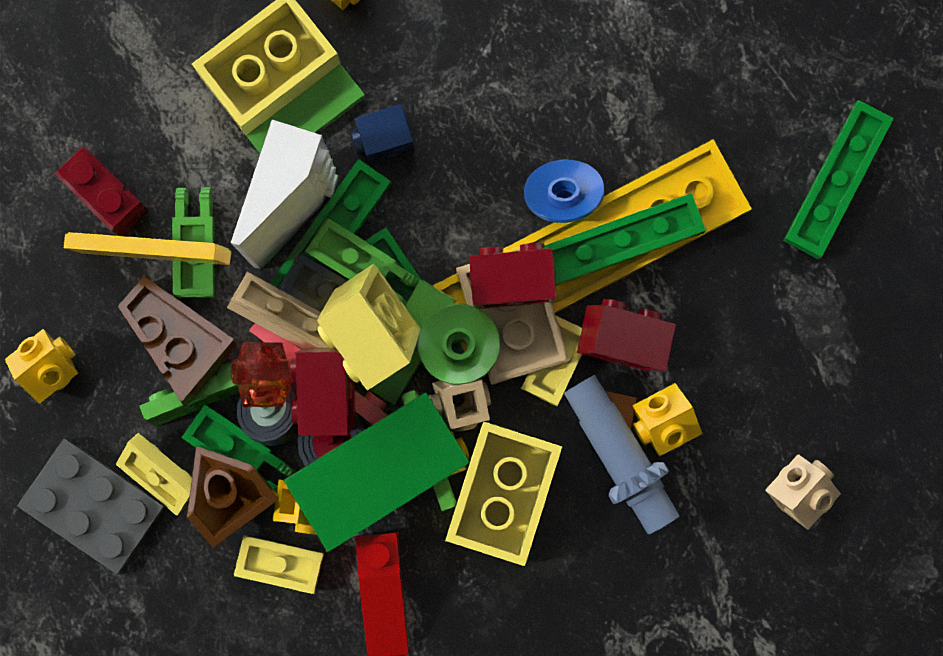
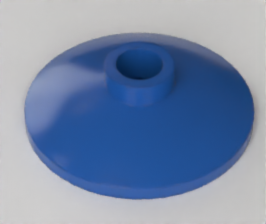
(564, 191)

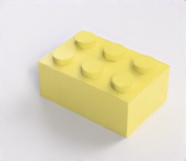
(266, 63)
(369, 327)
(503, 493)

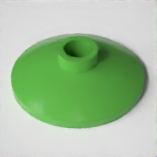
(454, 325)

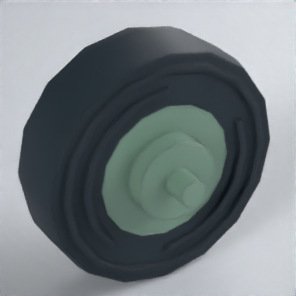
(269, 424)

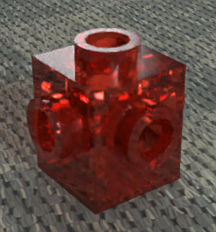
(262, 374)

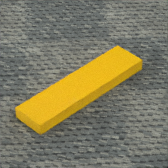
(147, 248)

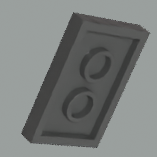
(91, 506)

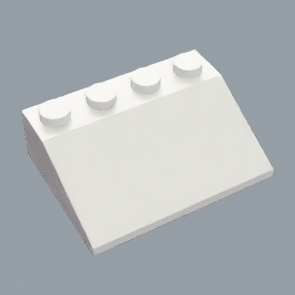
(284, 191)

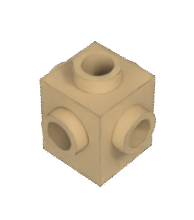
(468, 411)
(804, 490)

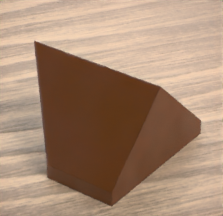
(225, 495)

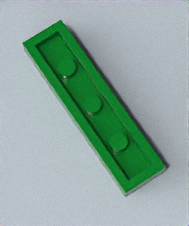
(838, 179)
(347, 207)
(626, 238)

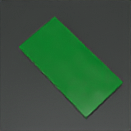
(376, 472)

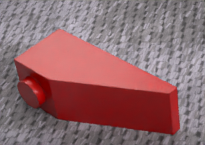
(382, 594)

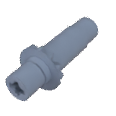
(622, 456)

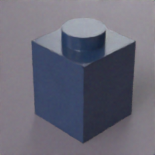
(382, 134)

